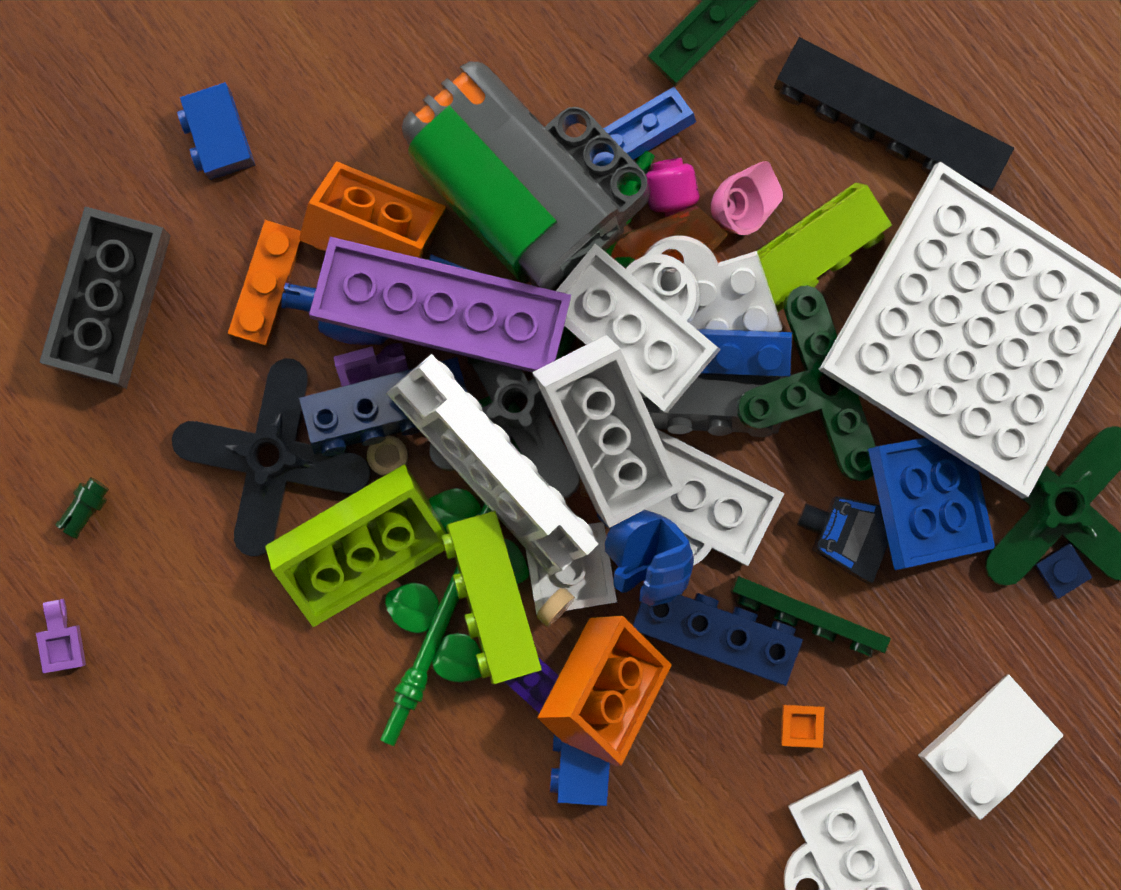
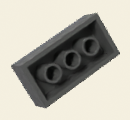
(105, 297)

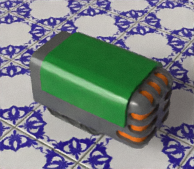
(522, 183)

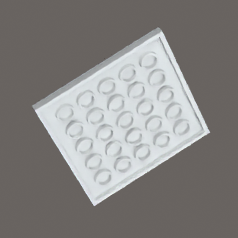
(979, 330)

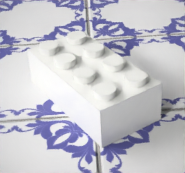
(608, 430)

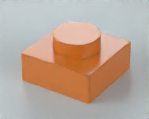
(802, 726)

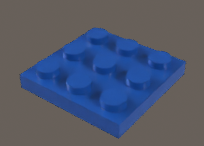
(929, 503)

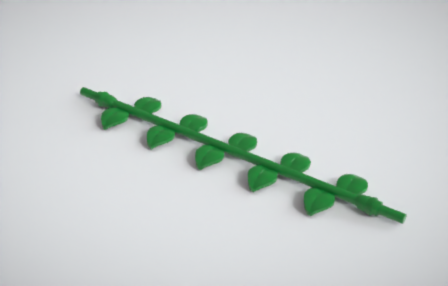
(417, 607)

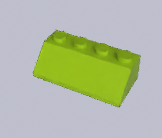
(357, 546)

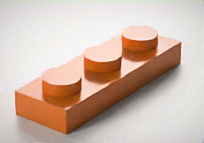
(265, 283)

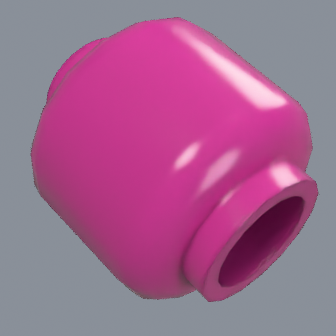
(672, 186)

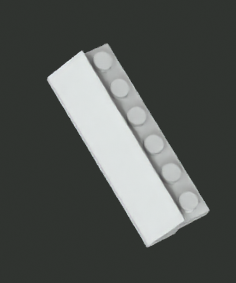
(492, 465)

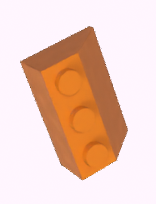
(370, 213)
(605, 689)

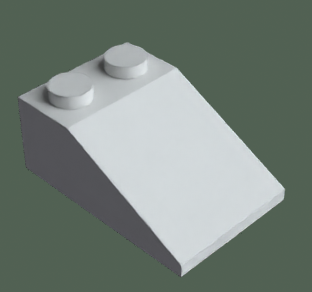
(991, 747)

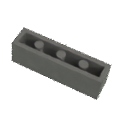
(711, 406)

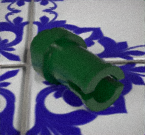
(87, 500)

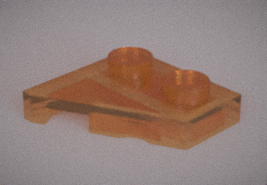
(689, 222)

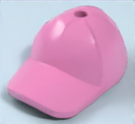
(747, 199)

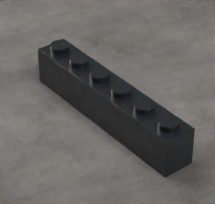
(889, 115)

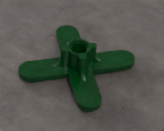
(802, 393)
(1082, 527)

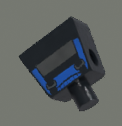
(848, 535)

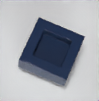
(1062, 571)

